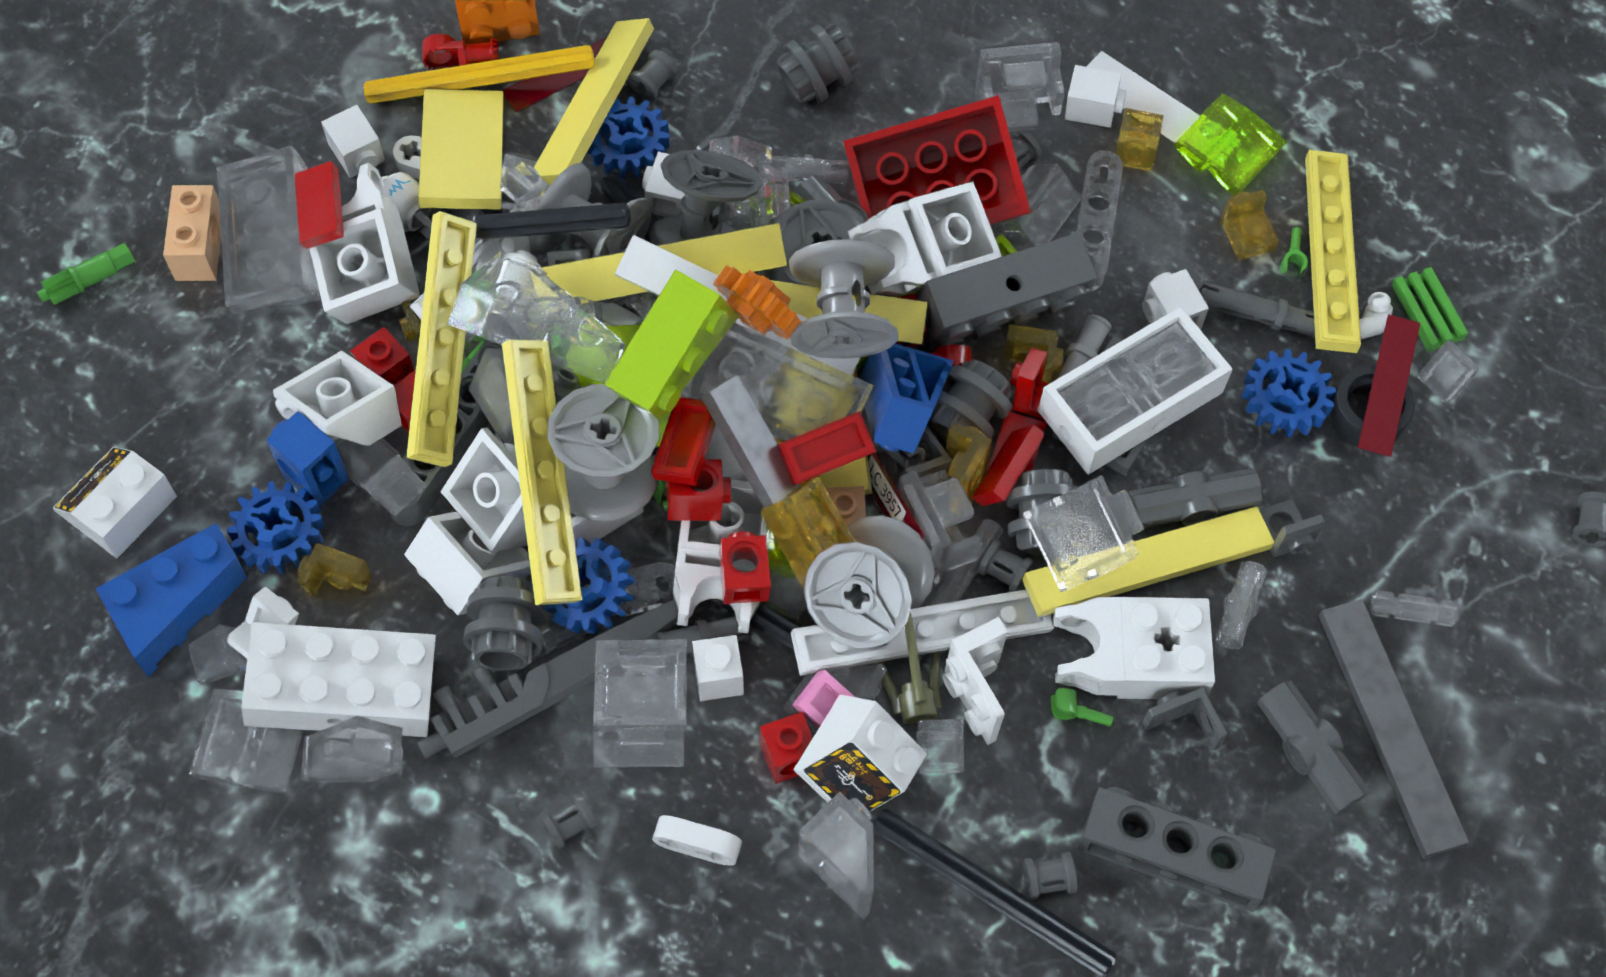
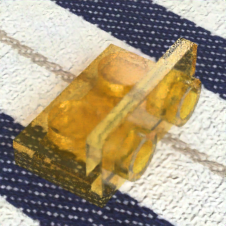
(969, 456)
(806, 525)

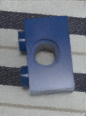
(307, 457)

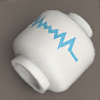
(405, 193)

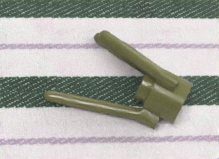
(916, 700)

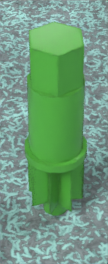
(79, 277)

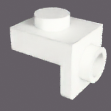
(264, 608)

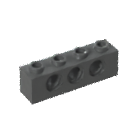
(1151, 855)

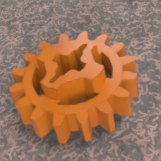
(757, 302)

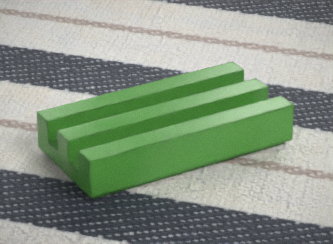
(1435, 306)

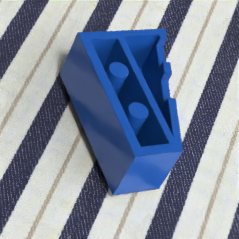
(901, 394)
(171, 594)

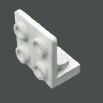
(968, 662)

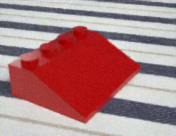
(939, 154)

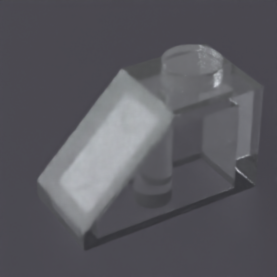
(352, 752)

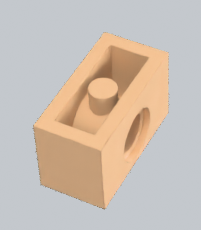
(193, 233)

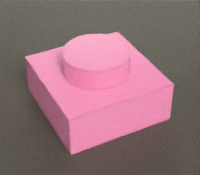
(819, 697)

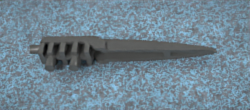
(513, 701)

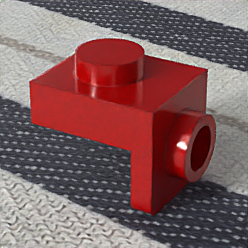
(1029, 383)

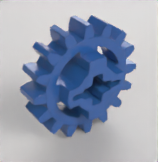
(628, 138)
(1288, 393)
(276, 527)
(602, 596)

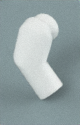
(1375, 315)

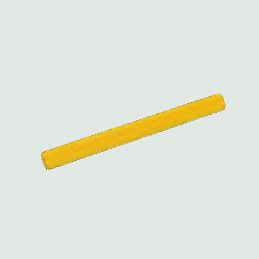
(480, 74)

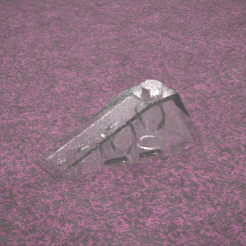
(520, 302)

